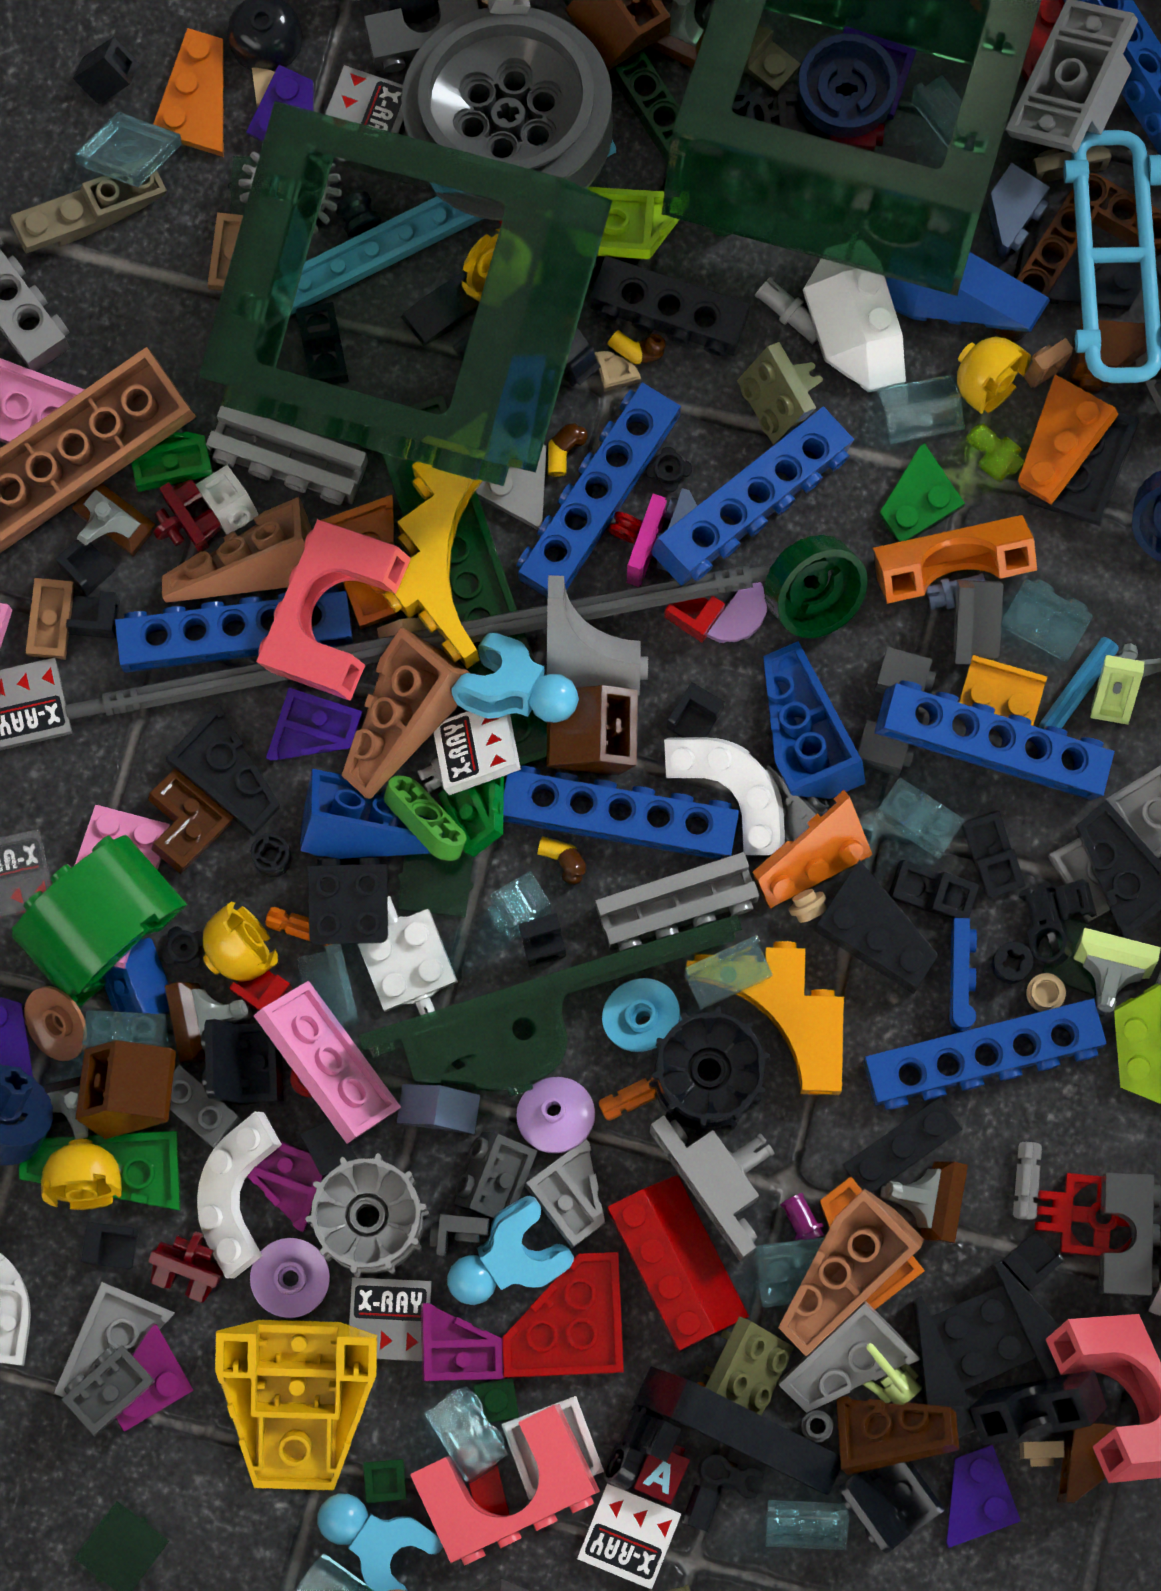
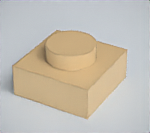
(1041, 1453)

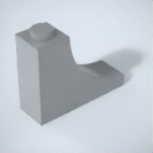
(585, 652)

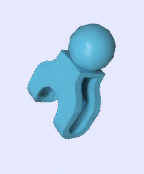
(515, 685)
(505, 1259)
(375, 1540)

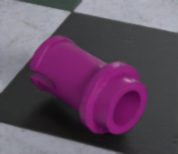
(802, 1218)

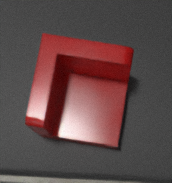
(695, 615)
(261, 990)

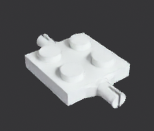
(409, 963)

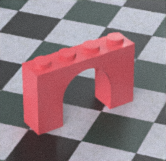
(328, 559)
(1124, 1352)
(468, 1528)

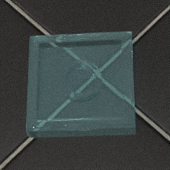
(128, 149)

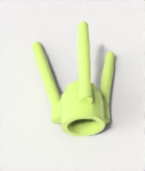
(898, 1384)

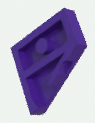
(312, 726)
(978, 1497)

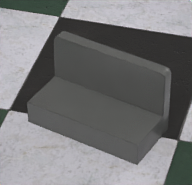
(977, 620)

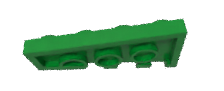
(145, 1163)

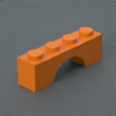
(994, 547)

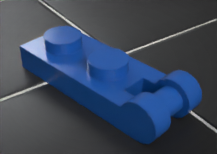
(961, 976)

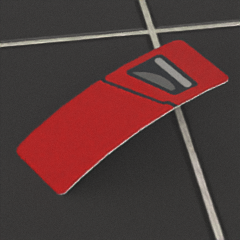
(489, 1492)

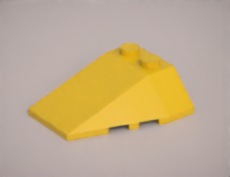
(295, 1396)

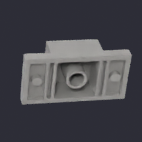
(1075, 77)
(716, 1178)

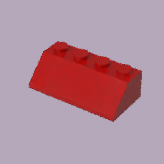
(677, 1262)

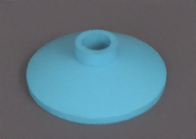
(631, 1003)

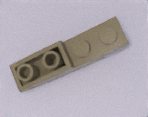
(83, 211)

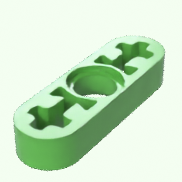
(438, 835)

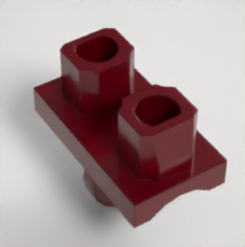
(179, 500)
(188, 1260)

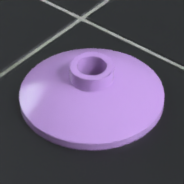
(561, 1131)
(269, 1272)

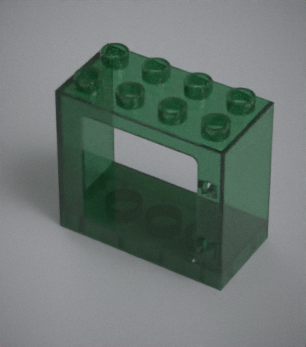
(832, 195)
(518, 330)

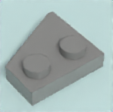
(521, 494)
(570, 1194)

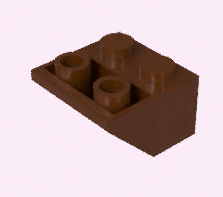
(620, 26)
(598, 734)
(125, 1087)

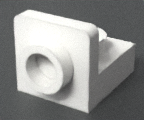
(227, 499)

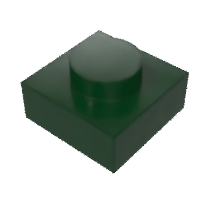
(498, 1399)
(385, 1481)

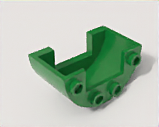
(95, 916)

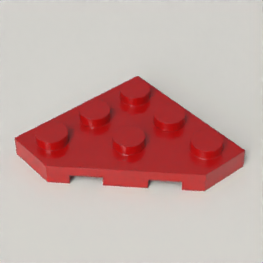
(571, 1325)

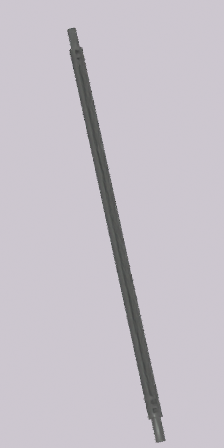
(371, 651)

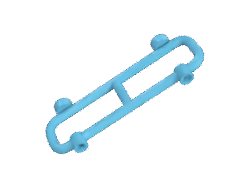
(1146, 174)

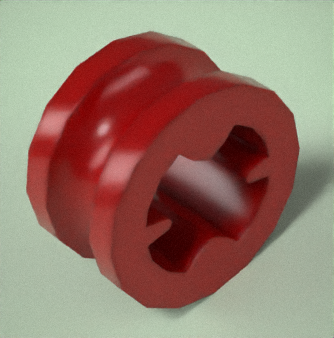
(625, 527)

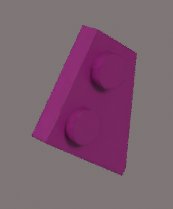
(288, 1181)
(457, 1348)
(170, 1381)

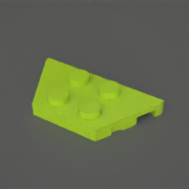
(634, 223)
(1140, 1043)

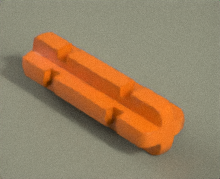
(292, 924)
(628, 1098)

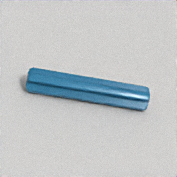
(1079, 685)

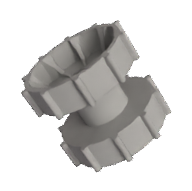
(361, 1185)

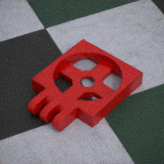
(1064, 1213)

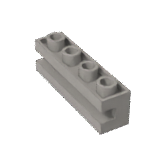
(287, 454)
(677, 902)

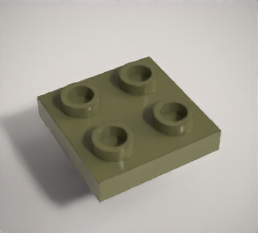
(779, 391)
(749, 1365)

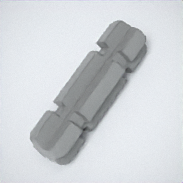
(1027, 1180)

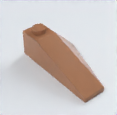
(246, 562)
(403, 712)
(853, 1261)

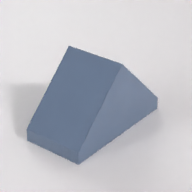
(438, 1108)

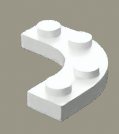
(743, 775)
(220, 1192)
(14, 1314)

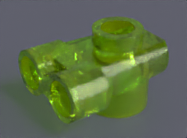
(999, 456)

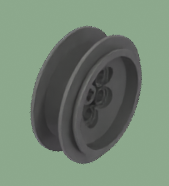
(484, 57)

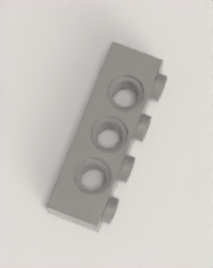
(37, 345)

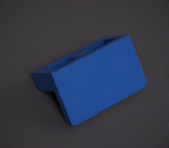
(141, 983)

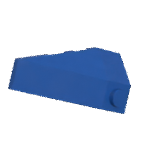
(984, 298)
(806, 730)
(347, 825)

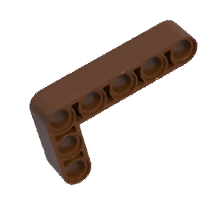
(1065, 243)

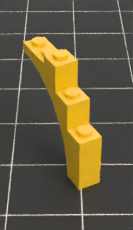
(431, 534)

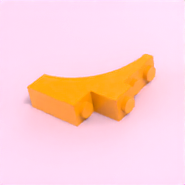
(807, 1023)

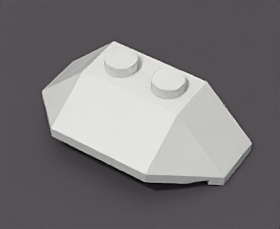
(856, 324)

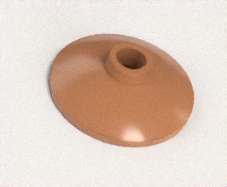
(55, 1023)

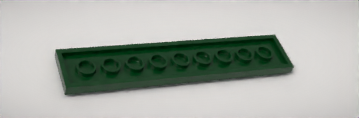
(475, 581)

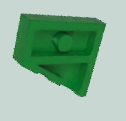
(173, 461)
(920, 498)
(477, 813)

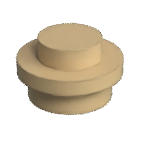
(808, 905)
(1045, 992)

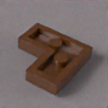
(195, 818)

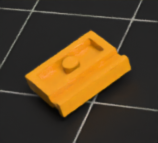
(1003, 688)

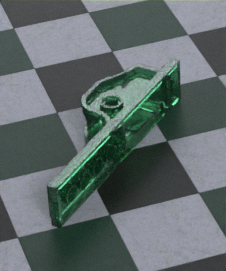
(481, 1027)

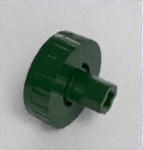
(803, 574)

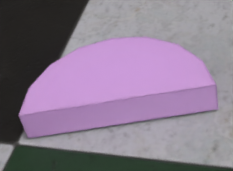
(741, 616)

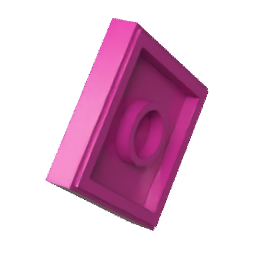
(646, 539)

